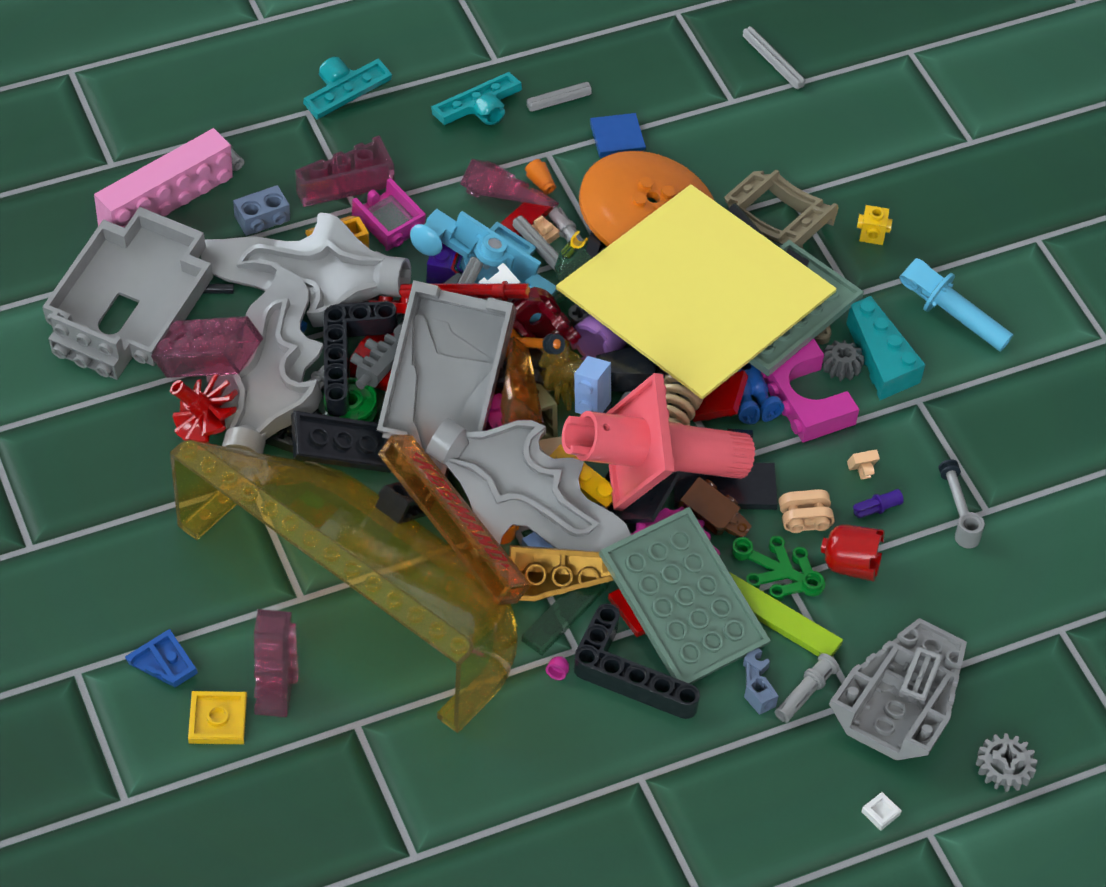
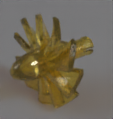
(560, 374)

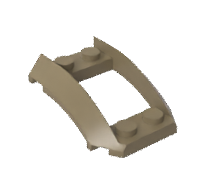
(812, 209)

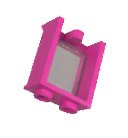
(389, 215)

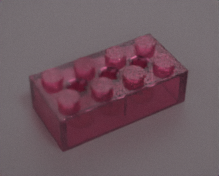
(207, 347)

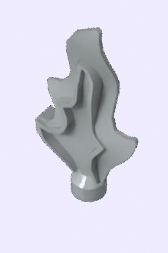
(329, 261)
(273, 376)
(524, 487)

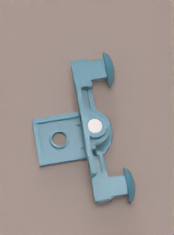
(488, 245)

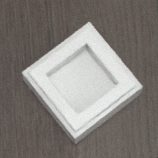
(881, 811)

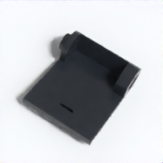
(647, 506)

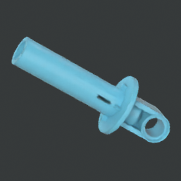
(939, 292)

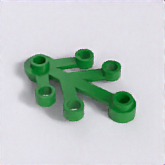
(780, 569)

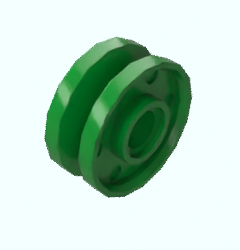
(362, 403)

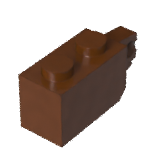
(716, 510)

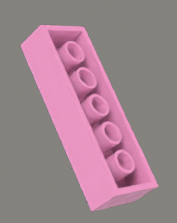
(168, 180)

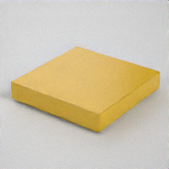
(217, 717)

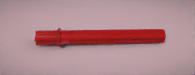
(496, 290)

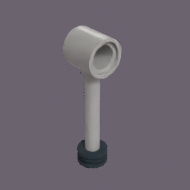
(970, 524)

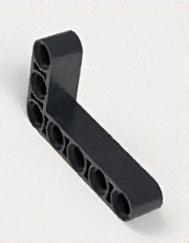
(339, 324)
(629, 671)

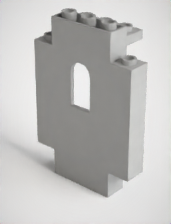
(146, 262)

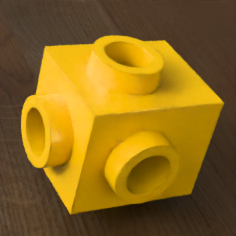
(874, 224)

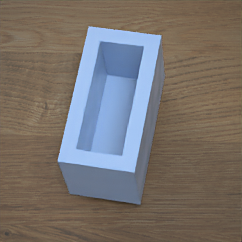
(592, 385)

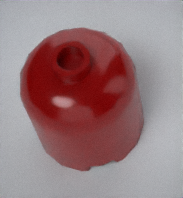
(853, 551)

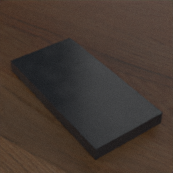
(337, 441)
(752, 492)

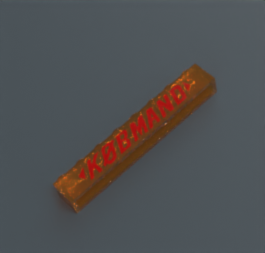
(454, 519)

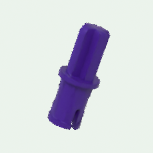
(878, 503)

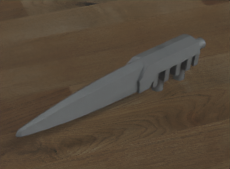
(375, 367)

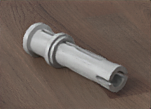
(813, 680)

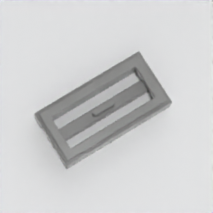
(914, 695)

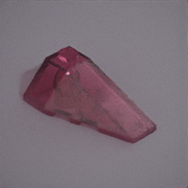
(493, 181)

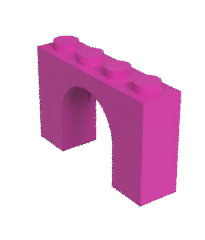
(808, 416)

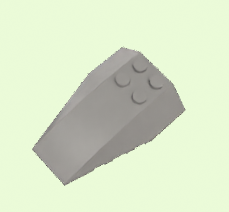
(870, 699)

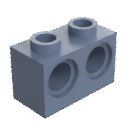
(261, 210)

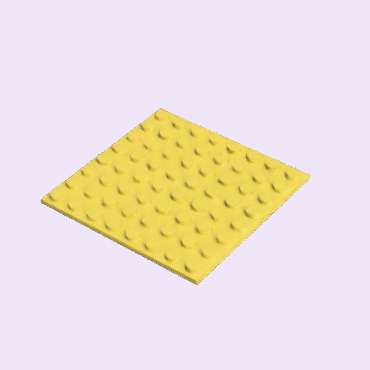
(696, 290)

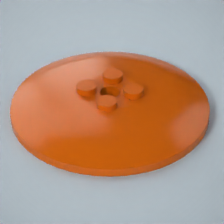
(618, 188)

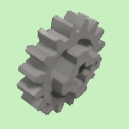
(1006, 762)

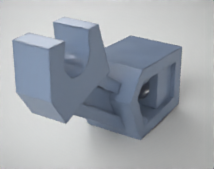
(767, 697)

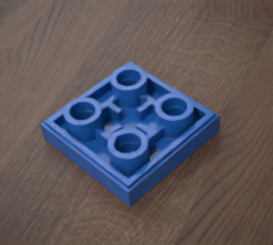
(617, 134)

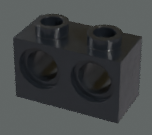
(398, 504)

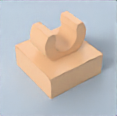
(546, 229)
(864, 463)

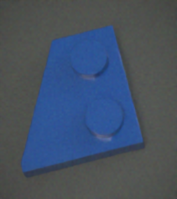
(163, 660)

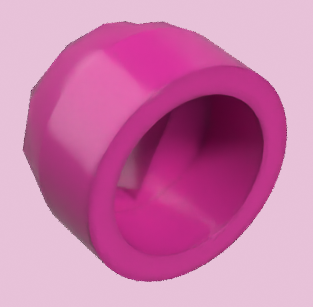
(557, 668)

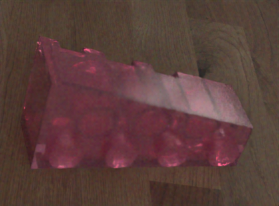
(345, 174)
(274, 662)

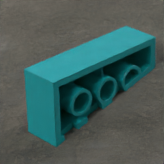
(886, 352)

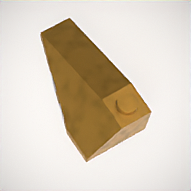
(557, 570)

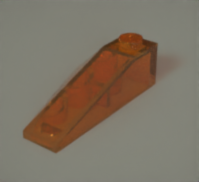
(519, 390)

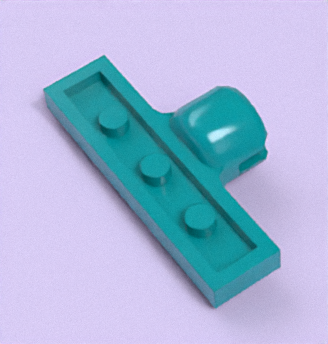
(344, 84)
(480, 101)

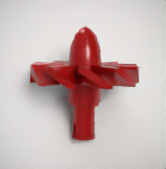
(201, 412)

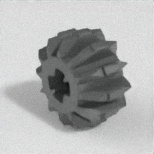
(842, 360)

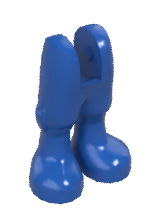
(768, 408)

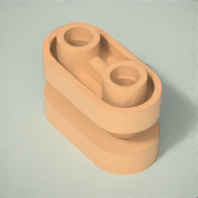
(806, 511)

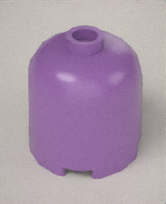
(596, 338)

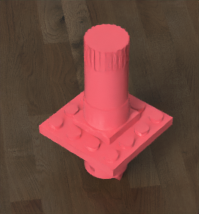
(648, 448)

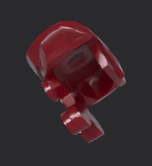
(551, 320)

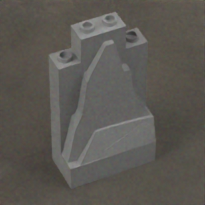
(445, 363)

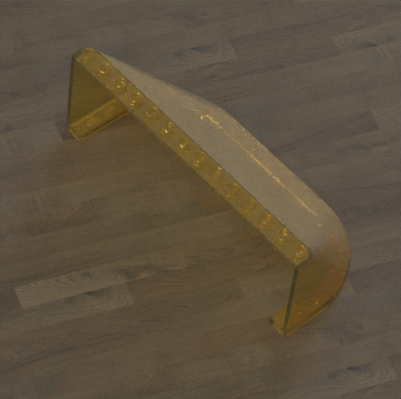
(389, 563)

